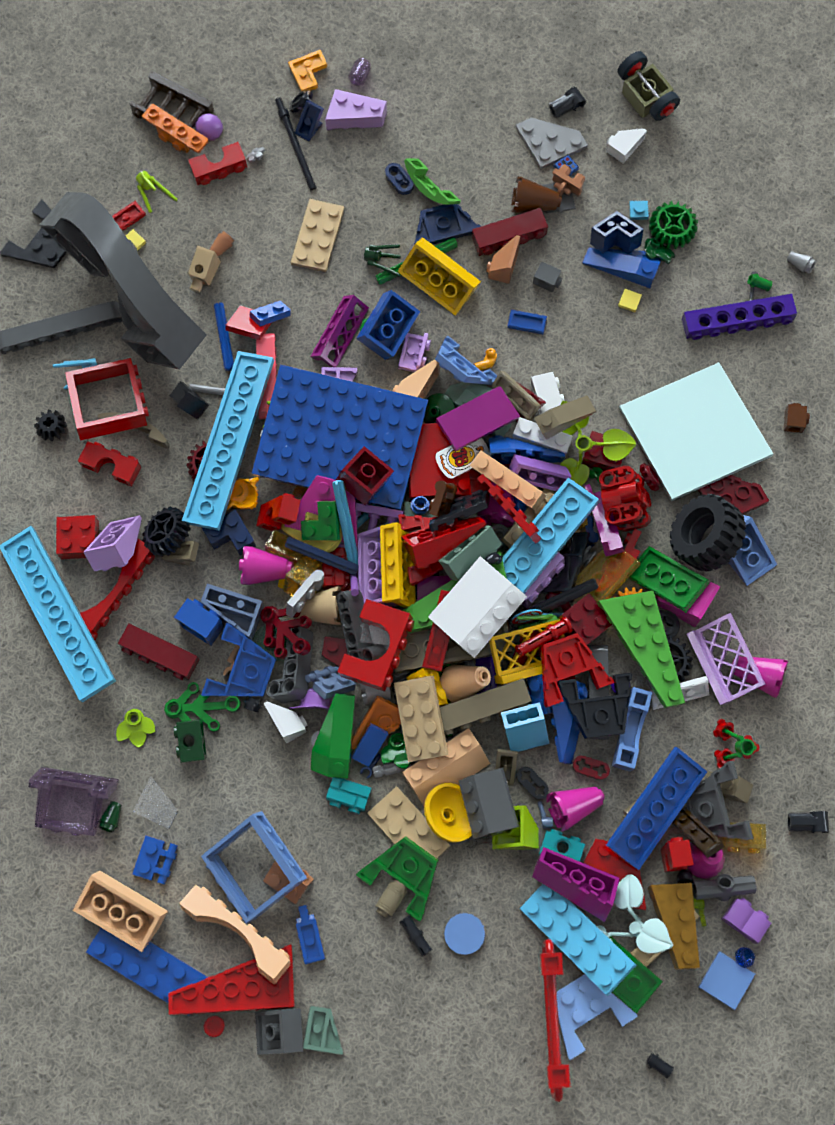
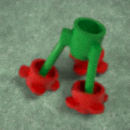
(744, 745)

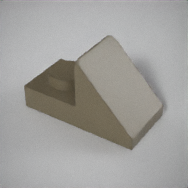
(183, 555)

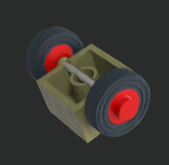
(647, 88)

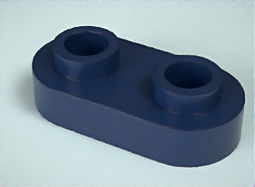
(400, 179)

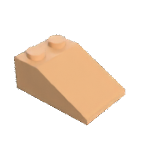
(419, 382)

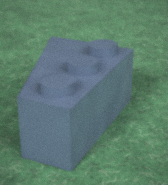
(234, 608)

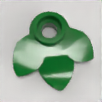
(395, 753)

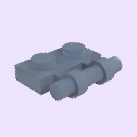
(333, 684)

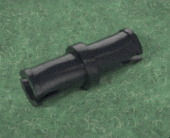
(415, 936)

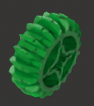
(674, 215)

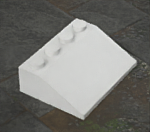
(477, 606)

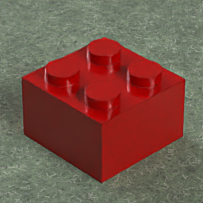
(75, 535)

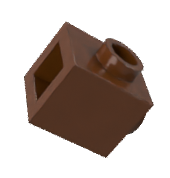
(796, 418)

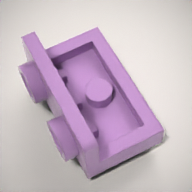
(413, 352)

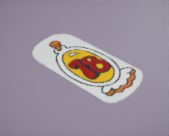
(458, 462)

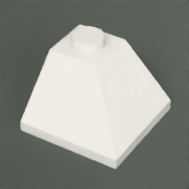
(287, 721)

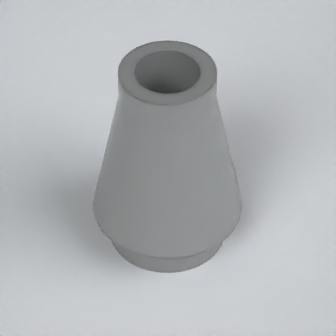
(802, 262)

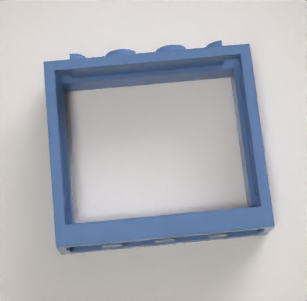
(277, 850)

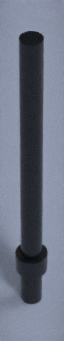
(284, 115)

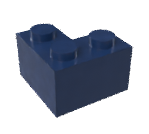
(616, 231)
(231, 530)

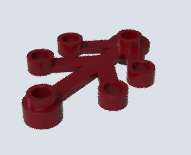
(270, 616)

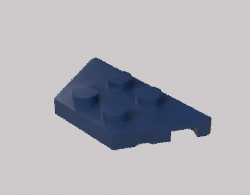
(444, 223)

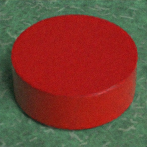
(214, 1026)

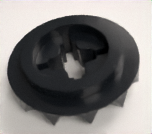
(300, 100)
(671, 620)

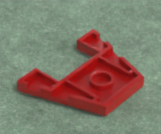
(417, 522)
(565, 659)
(608, 861)

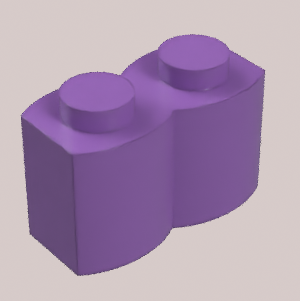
(746, 920)

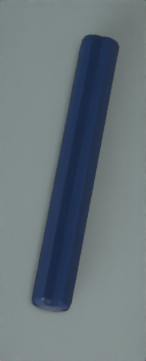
(321, 556)

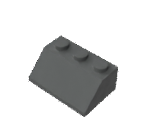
(488, 803)

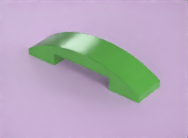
(417, 172)

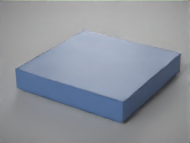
(726, 980)

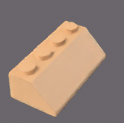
(463, 760)
(120, 910)

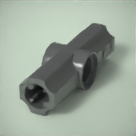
(724, 887)

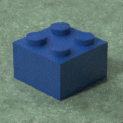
(199, 622)

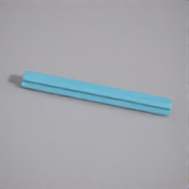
(345, 521)

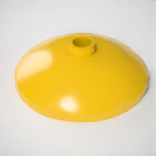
(449, 801)

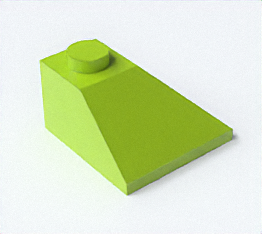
(520, 838)

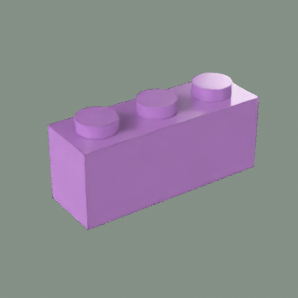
(539, 472)

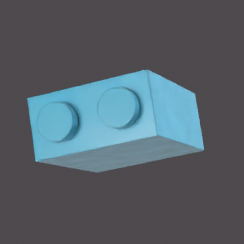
(525, 727)

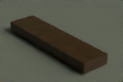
(697, 833)

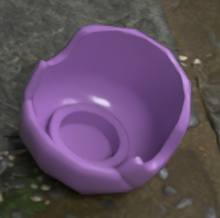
(209, 126)

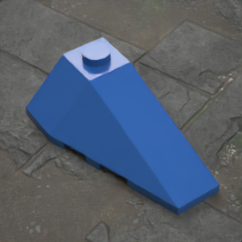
(631, 267)
(504, 448)
(567, 727)

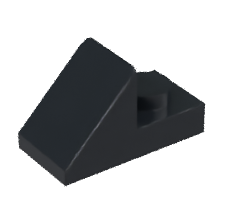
(189, 400)

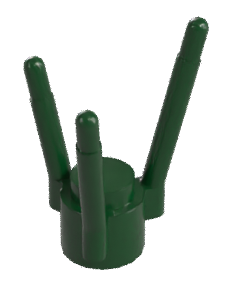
(373, 254)

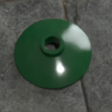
(439, 401)

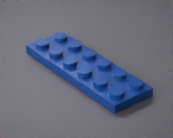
(656, 808)
(150, 969)

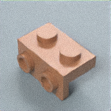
(278, 880)

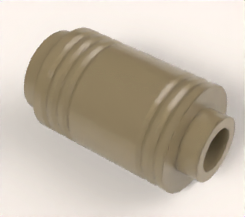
(391, 899)

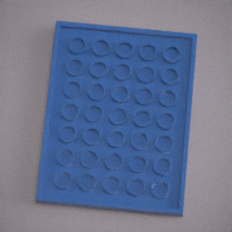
(325, 421)

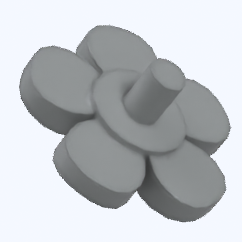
(255, 154)

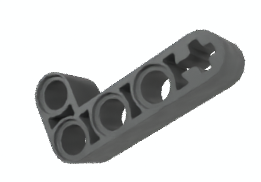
(350, 610)
(293, 683)

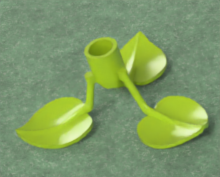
(616, 447)

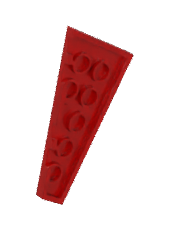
(235, 990)

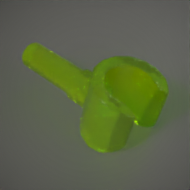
(700, 904)

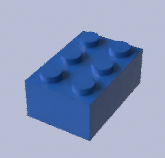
(388, 325)

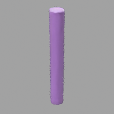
(354, 584)

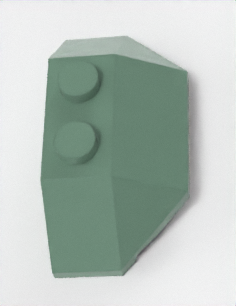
(465, 392)

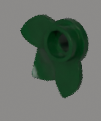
(654, 249)

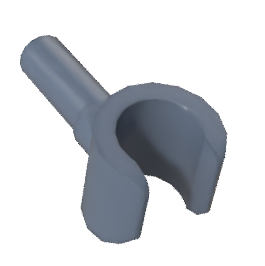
(546, 821)

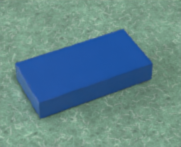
(527, 322)
(369, 745)

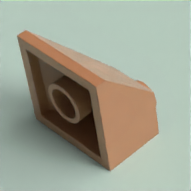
(504, 261)

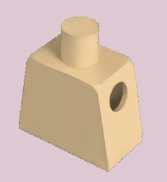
(209, 262)

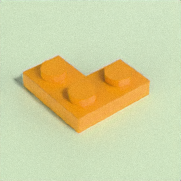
(304, 67)

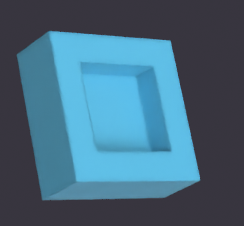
(638, 210)

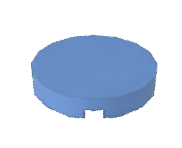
(464, 933)

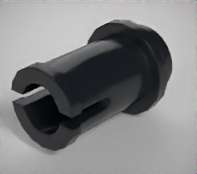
(659, 1065)

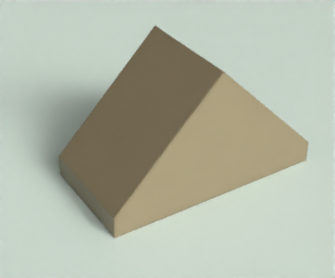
(507, 760)

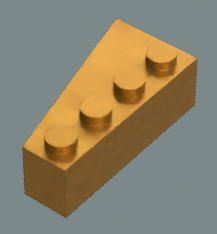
(676, 910)

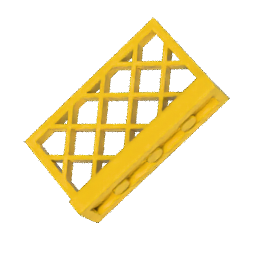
(392, 561)
(521, 671)

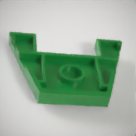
(408, 865)

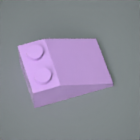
(114, 544)

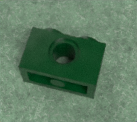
(196, 730)

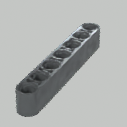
(59, 326)

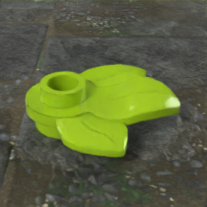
(136, 730)

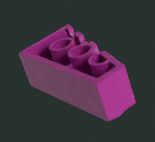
(577, 882)

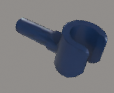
(373, 763)

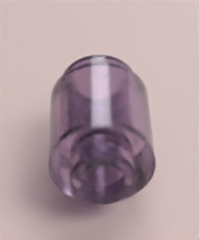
(359, 72)

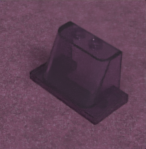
(70, 800)

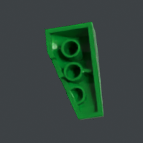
(334, 742)

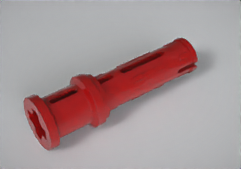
(551, 632)

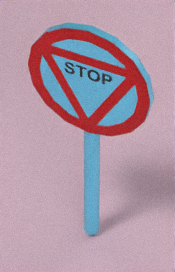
(531, 612)

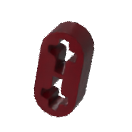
(592, 763)

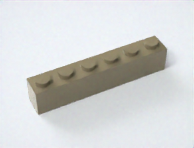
(484, 705)

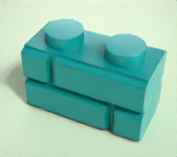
(349, 795)

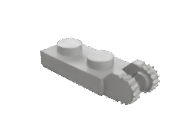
(305, 592)

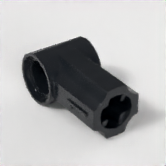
(570, 101)
(813, 821)

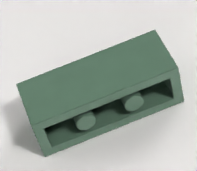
(466, 554)

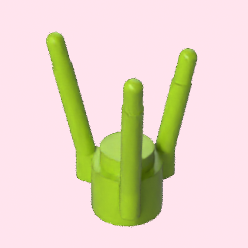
(147, 182)

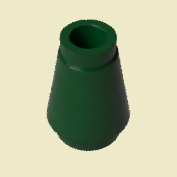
(110, 817)

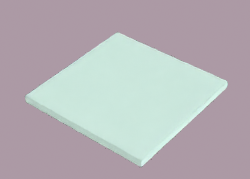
(695, 431)

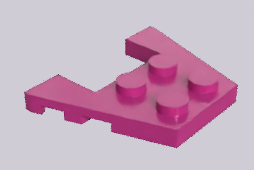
(322, 490)

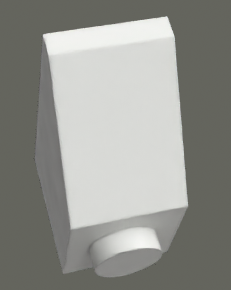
(625, 143)

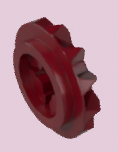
(649, 477)

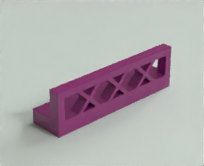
(334, 329)
(607, 533)

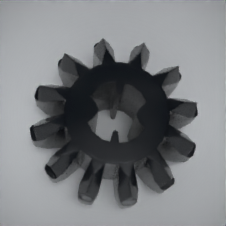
(44, 422)

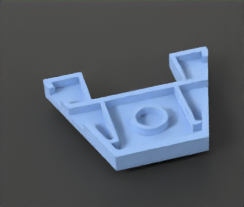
(582, 1002)

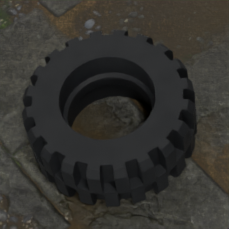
(721, 542)

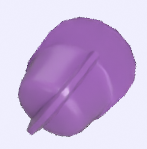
(313, 700)

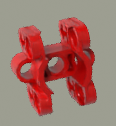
(625, 499)

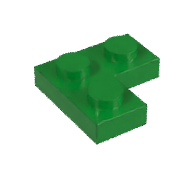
(326, 526)

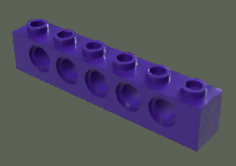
(782, 304)

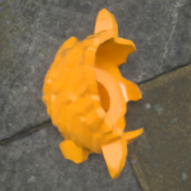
(244, 494)

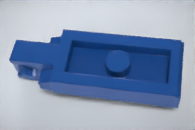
(309, 936)

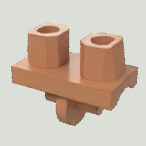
(565, 183)

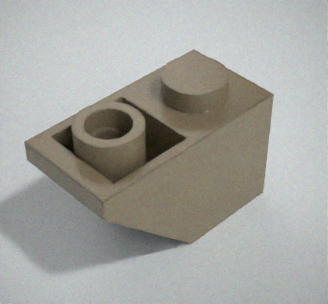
(736, 790)

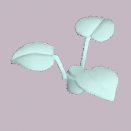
(651, 935)

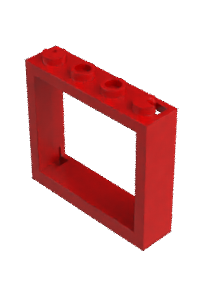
(111, 424)

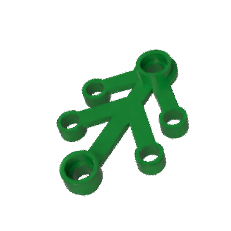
(199, 706)

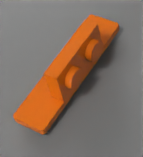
(174, 130)

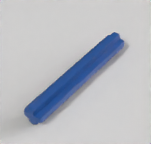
(224, 336)

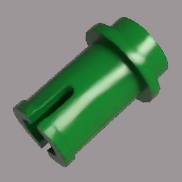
(759, 282)

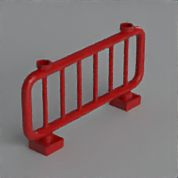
(557, 1073)

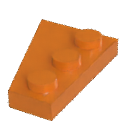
(382, 714)

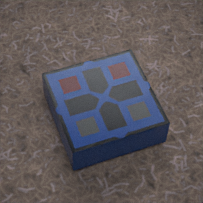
(567, 160)

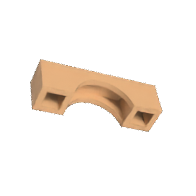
(508, 480)

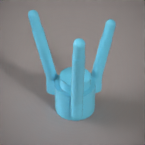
(84, 363)

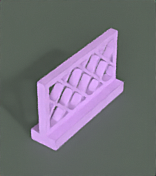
(713, 670)

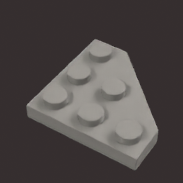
(549, 141)

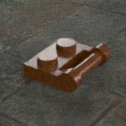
(440, 504)

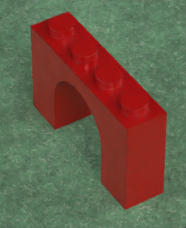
(378, 672)

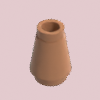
(222, 243)

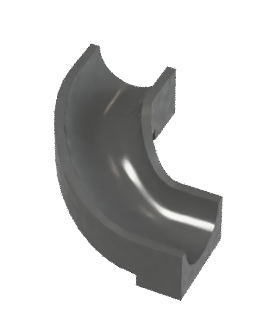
(154, 322)

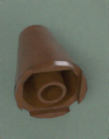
(531, 196)

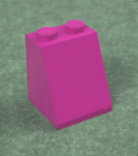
(697, 610)

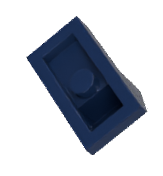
(309, 121)

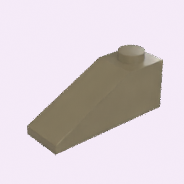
(564, 416)

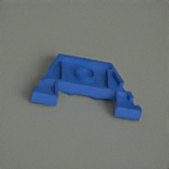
(250, 669)

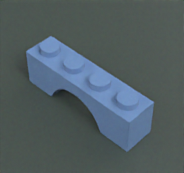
(628, 743)

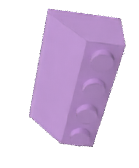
(370, 566)

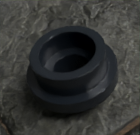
(252, 704)

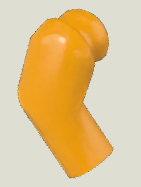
(488, 361)

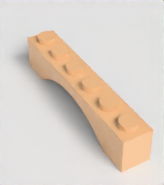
(204, 908)

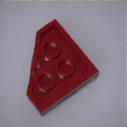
(739, 493)

